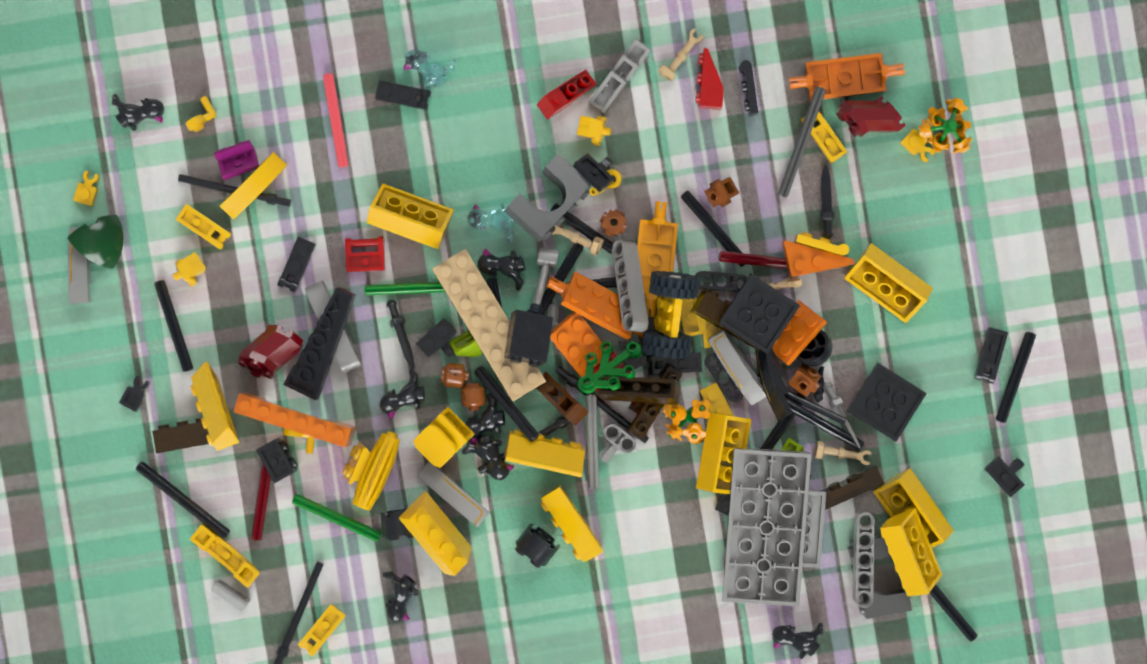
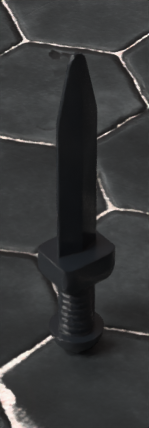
(826, 214)
(397, 322)

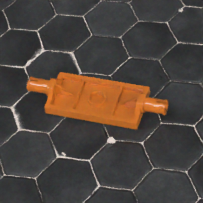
(847, 76)
(592, 302)

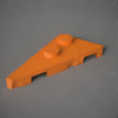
(808, 260)

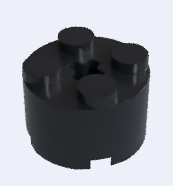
(392, 526)
(536, 545)

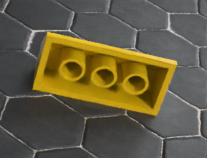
(410, 216)
(889, 283)
(213, 407)
(545, 453)
(716, 462)
(906, 492)
(572, 524)
(436, 534)
(911, 552)

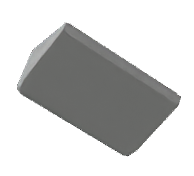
(230, 594)

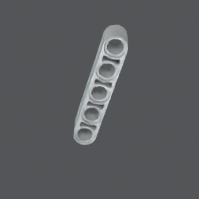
(630, 286)
(345, 353)
(868, 567)

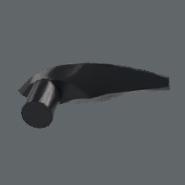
(818, 395)

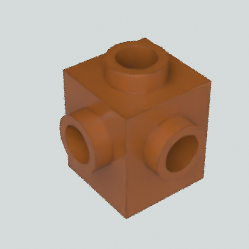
(721, 192)
(611, 230)
(805, 380)

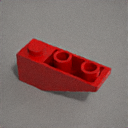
(711, 88)
(566, 94)

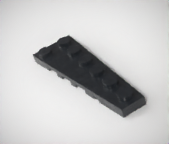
(316, 358)

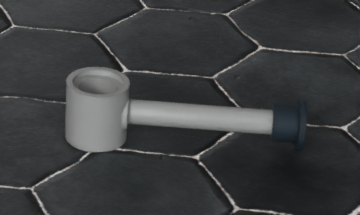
(547, 260)

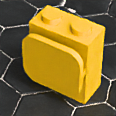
(443, 438)

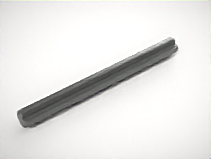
(801, 141)

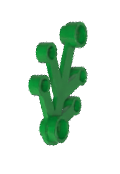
(608, 368)

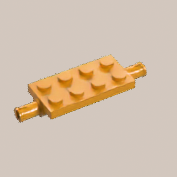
(656, 250)

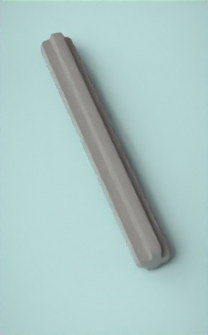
(592, 441)

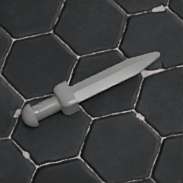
(836, 402)

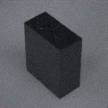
(528, 338)

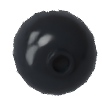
(817, 351)

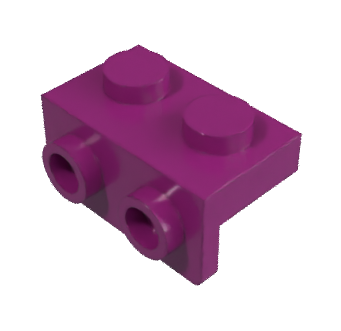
(237, 159)

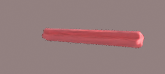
(335, 120)

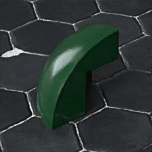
(100, 241)

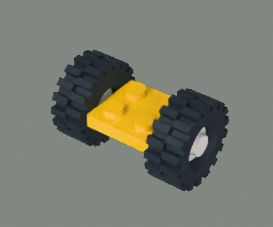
(666, 338)

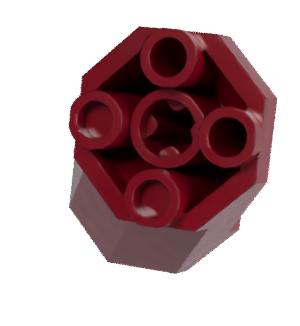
(870, 117)
(270, 351)

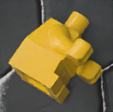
(593, 129)
(189, 269)

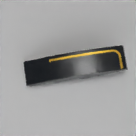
(773, 385)

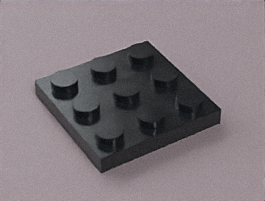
(759, 313)
(886, 402)

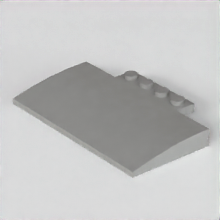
(771, 526)

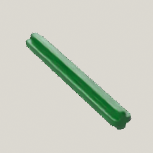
(406, 288)
(336, 517)

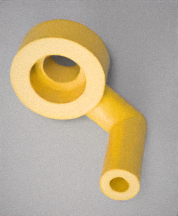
(197, 122)
(617, 174)
(310, 440)

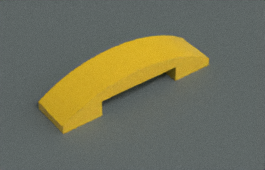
(253, 185)
(226, 554)

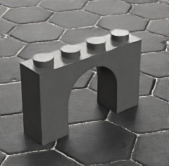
(539, 222)
(883, 603)

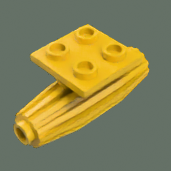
(371, 469)

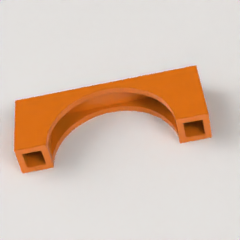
(269, 412)

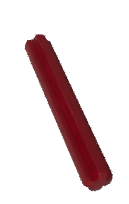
(751, 259)
(261, 505)

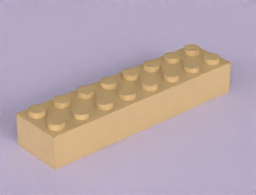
(485, 322)

